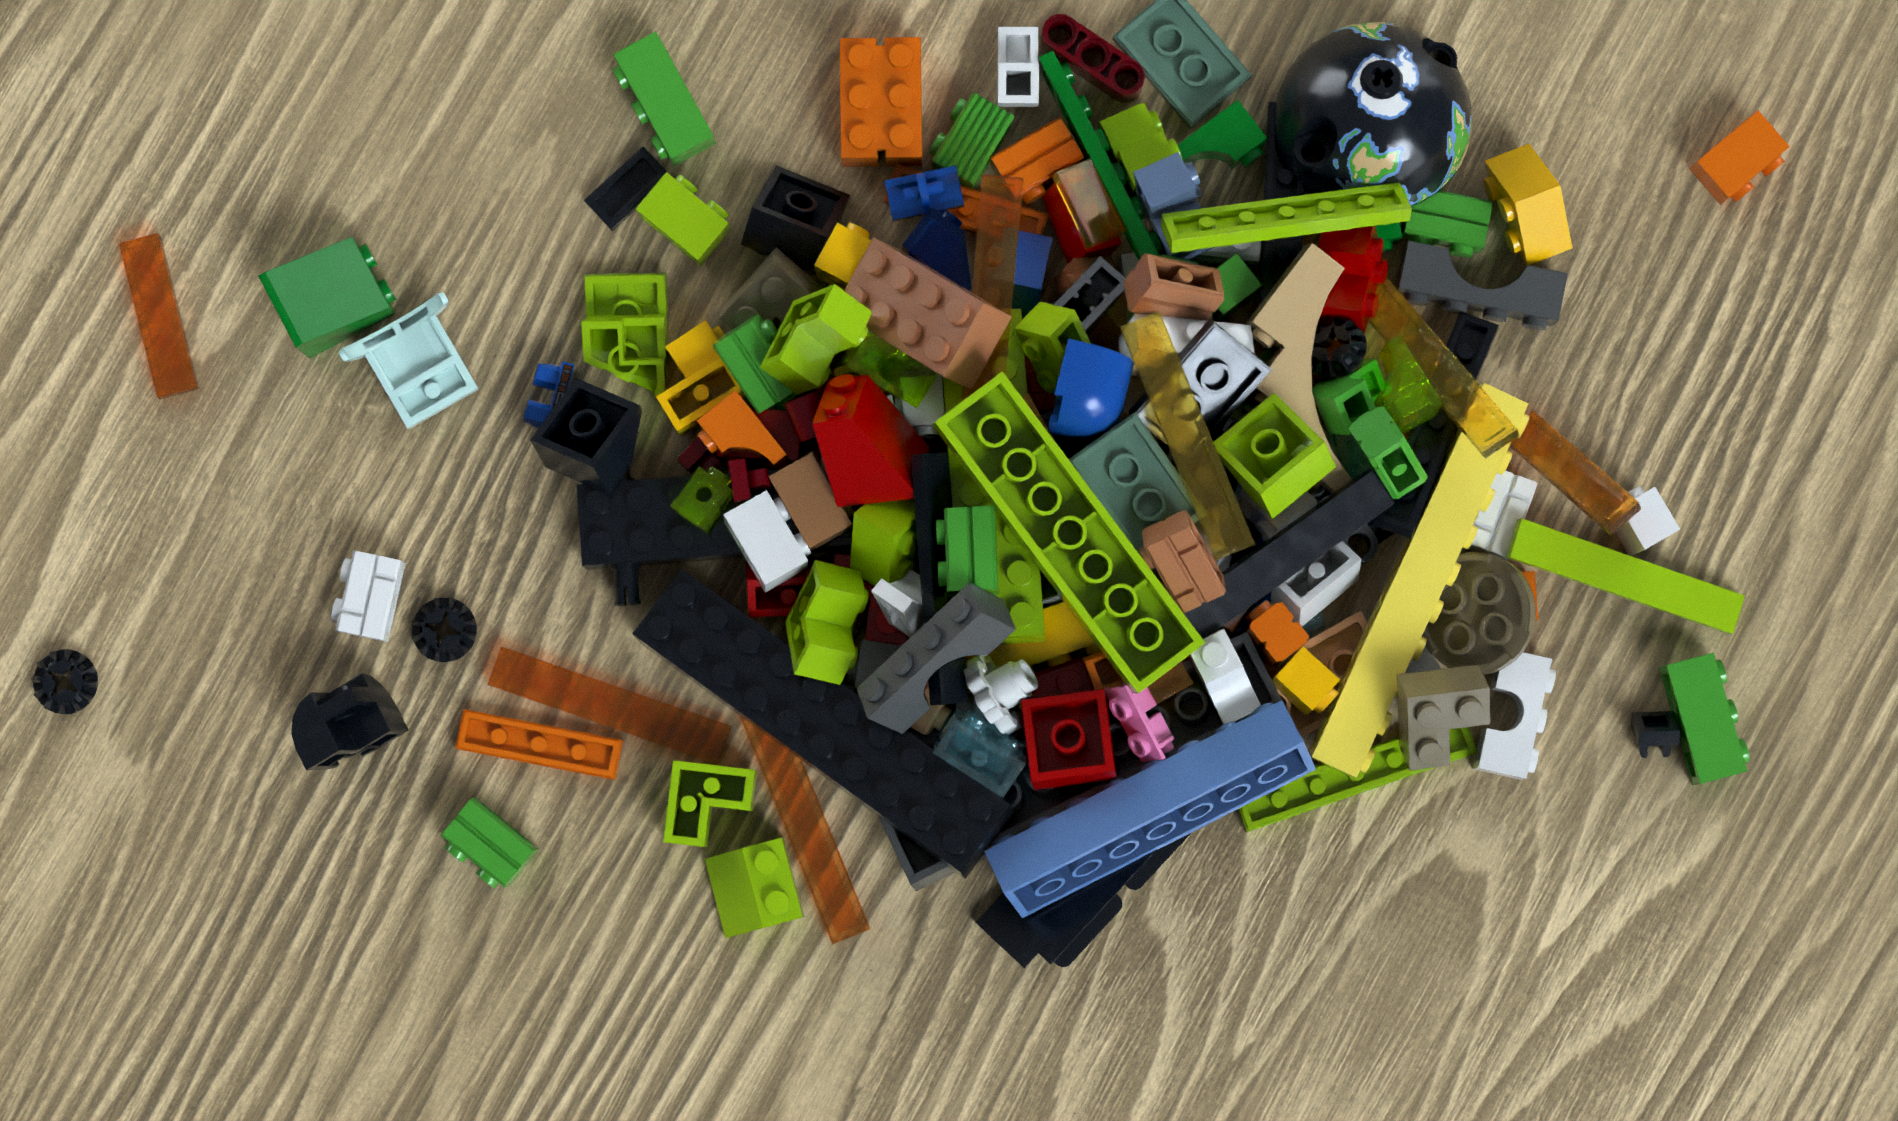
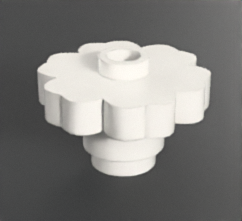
(1000, 690)

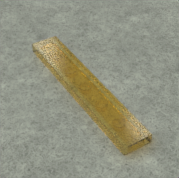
(1460, 393)
(1187, 435)

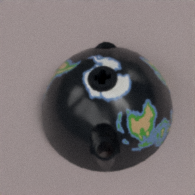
(1380, 135)

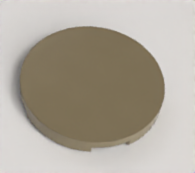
(1484, 615)

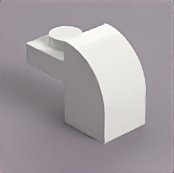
(1018, 67)

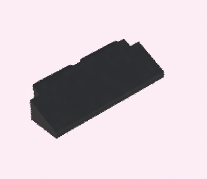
(1072, 922)

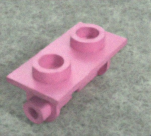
(1147, 736)

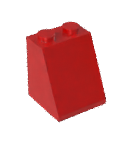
(865, 443)

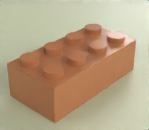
(926, 313)

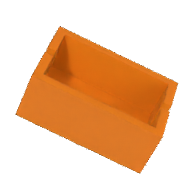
(881, 101)

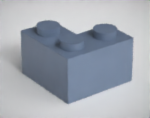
(1168, 188)

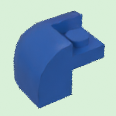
(1089, 391)

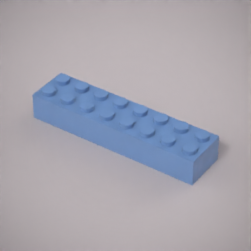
(1150, 808)

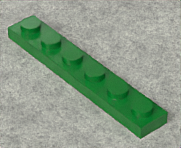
(1094, 147)

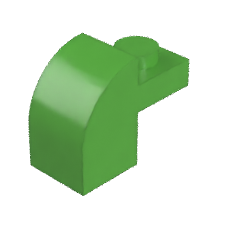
(1348, 397)

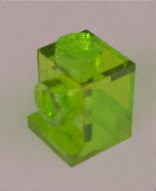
(698, 513)

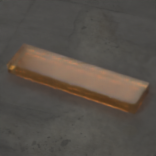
(159, 316)
(1575, 475)

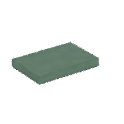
(1182, 58)
(1132, 478)

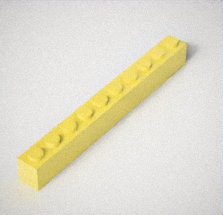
(1412, 598)

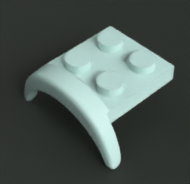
(416, 363)

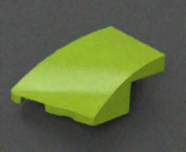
(628, 327)

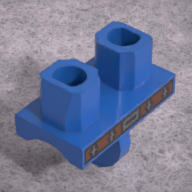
(917, 193)
(552, 378)

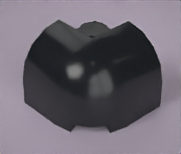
(345, 723)

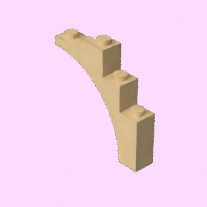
(1289, 322)

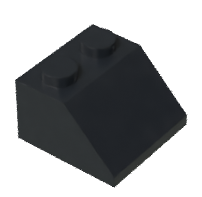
(794, 217)
(589, 436)

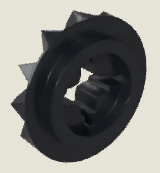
(1345, 357)
(453, 646)
(83, 677)

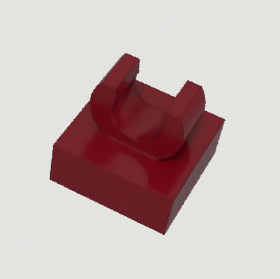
(696, 455)
(745, 481)

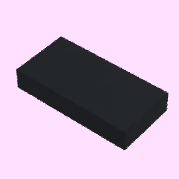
(625, 188)

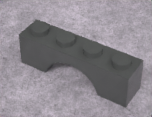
(1430, 276)
(966, 626)

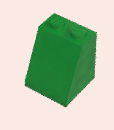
(328, 295)

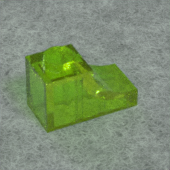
(890, 369)
(1407, 390)

